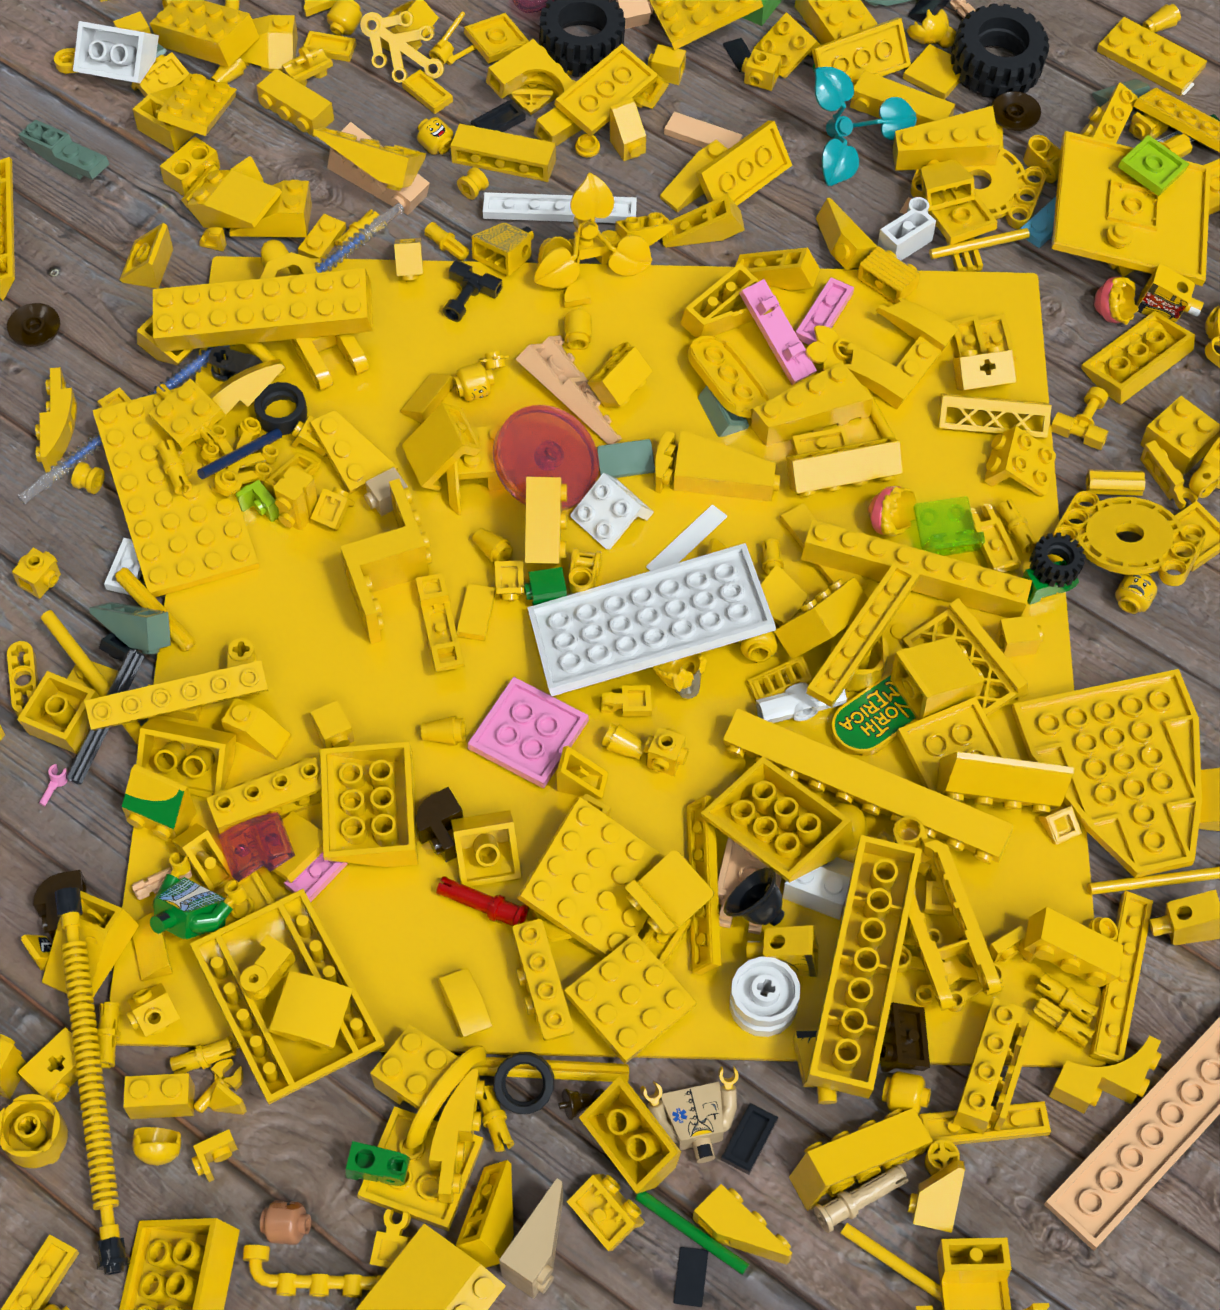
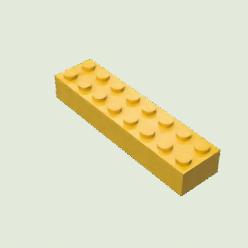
(262, 310)
(864, 967)

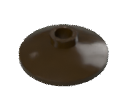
(1016, 111)
(33, 324)

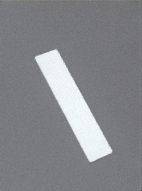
(688, 538)

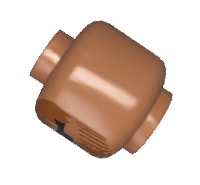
(285, 1222)

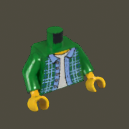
(188, 907)

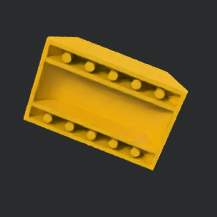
(275, 1061)

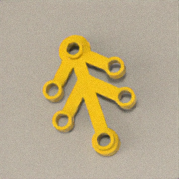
(398, 43)
(228, 480)
(954, 970)

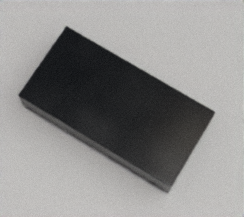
(501, 118)
(749, 1138)

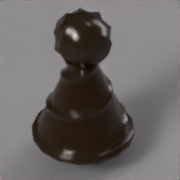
(576, 1102)

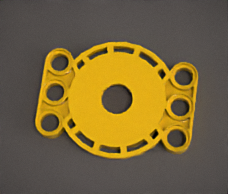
(1006, 187)
(1152, 553)

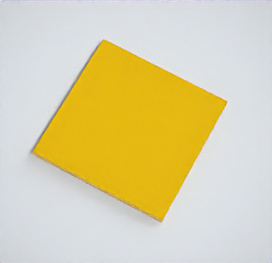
(1098, 194)

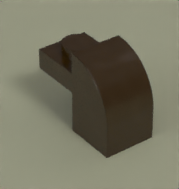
(435, 819)
(44, 898)

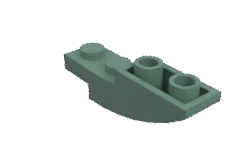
(61, 152)

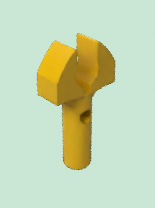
(219, 1071)

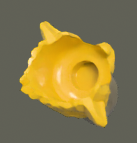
(683, 674)

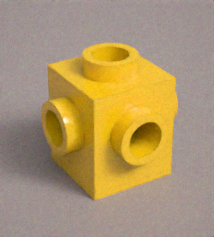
(761, 69)
(36, 572)
(666, 751)
(151, 1010)

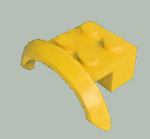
(474, 466)
(423, 1076)
(975, 1275)

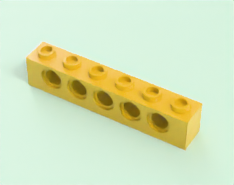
(176, 695)

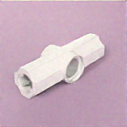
(793, 704)

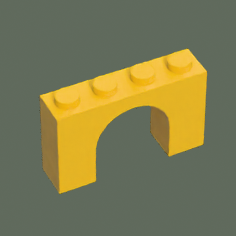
(534, 65)

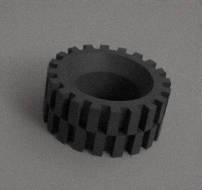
(578, 52)

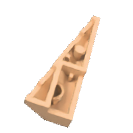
(558, 374)

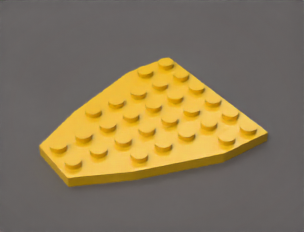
(1132, 765)

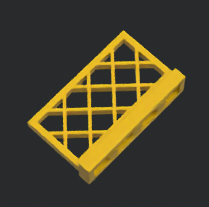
(984, 647)

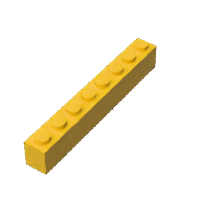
(938, 576)

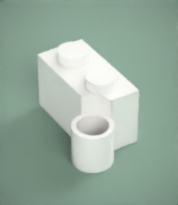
(909, 231)

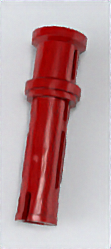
(495, 907)

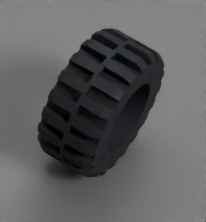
(1002, 28)

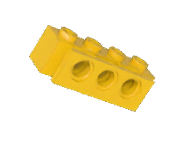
(984, 1074)

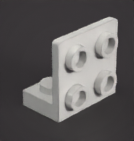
(609, 510)

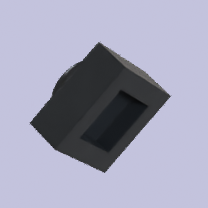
(114, 647)

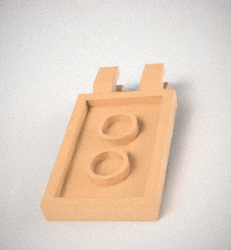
(735, 868)

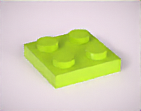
(1153, 165)

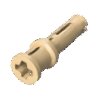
(848, 1204)

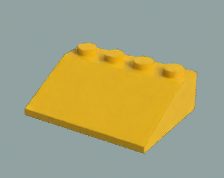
(369, 805)
(780, 821)
(180, 1265)
(433, 1276)

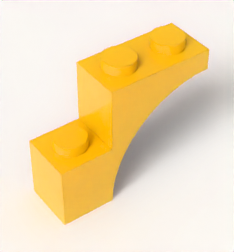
(1083, 1085)

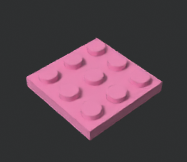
(528, 732)

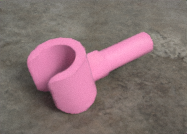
(55, 781)

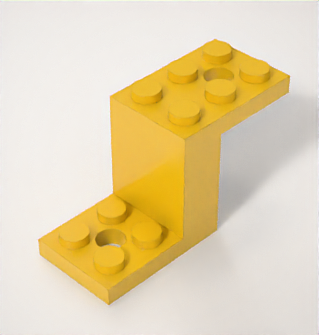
(386, 560)

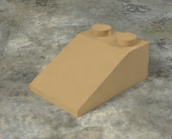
(532, 1252)

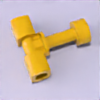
(1083, 424)

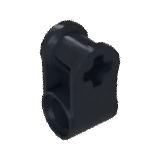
(234, 362)

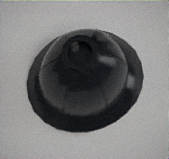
(757, 899)

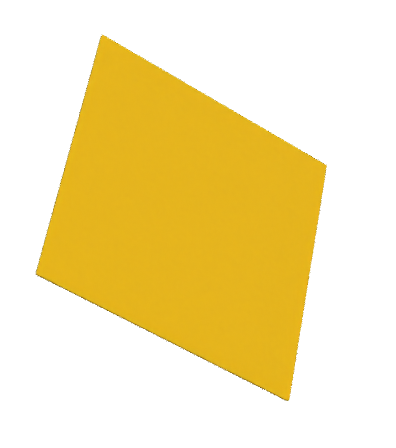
(316, 651)

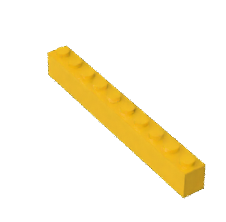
(869, 786)

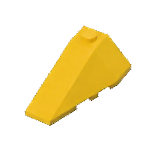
(276, 42)
(388, 164)

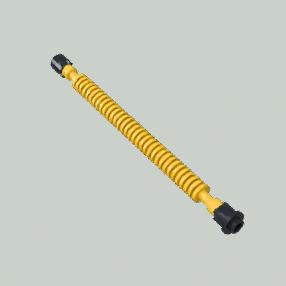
(110, 1247)

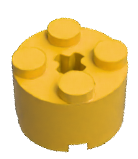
(872, 667)
(39, 1146)

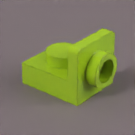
(259, 497)

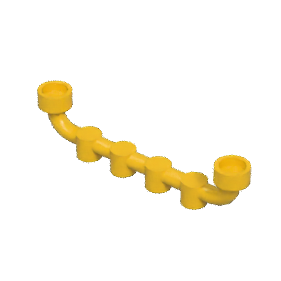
(316, 1283)

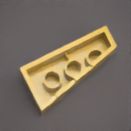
(815, 403)
(858, 1155)

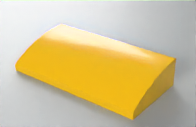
(1139, 356)

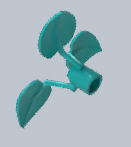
(831, 92)

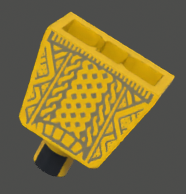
(503, 247)

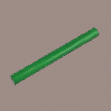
(692, 1232)

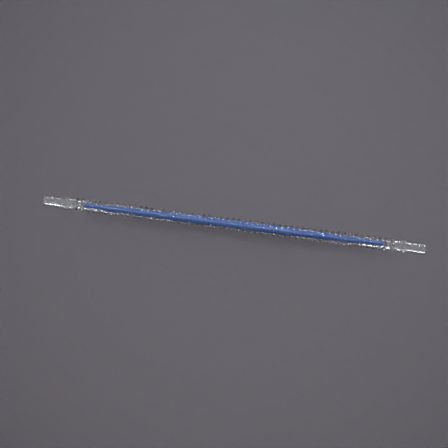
(46, 481)

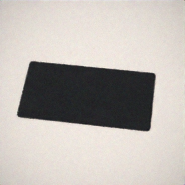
(737, 51)
(691, 1277)

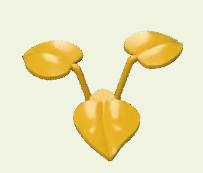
(591, 201)

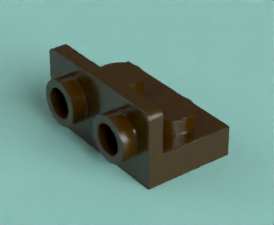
(905, 1039)

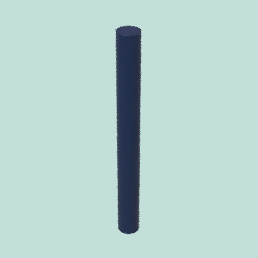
(239, 453)

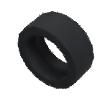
(276, 392)
(500, 1083)

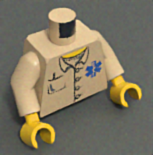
(696, 1114)

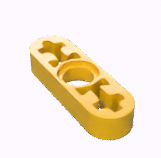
(16, 670)

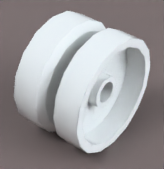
(764, 996)

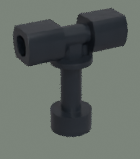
(471, 285)

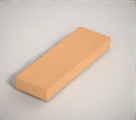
(699, 132)

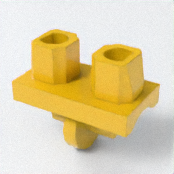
(307, 65)

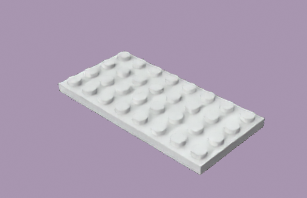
(650, 619)

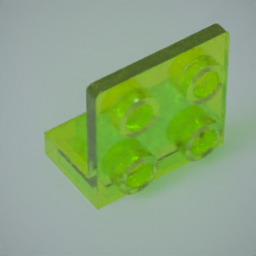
(947, 527)

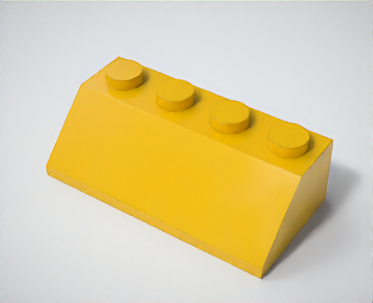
(1003, 781)

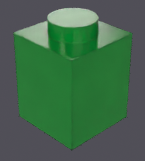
(545, 585)

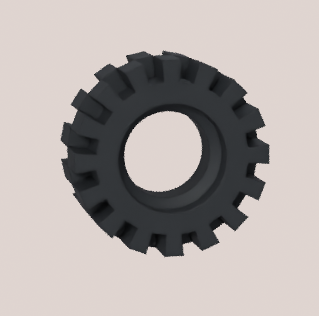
(1051, 571)

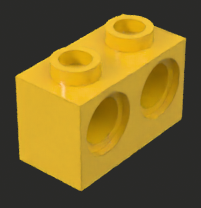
(188, 165)

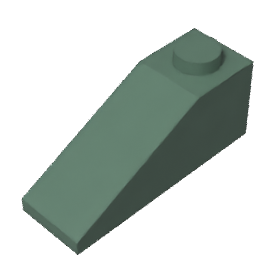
(135, 626)

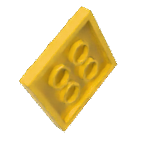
(946, 732)
(630, 998)
(421, 1185)

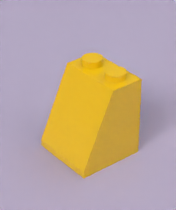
(935, 676)

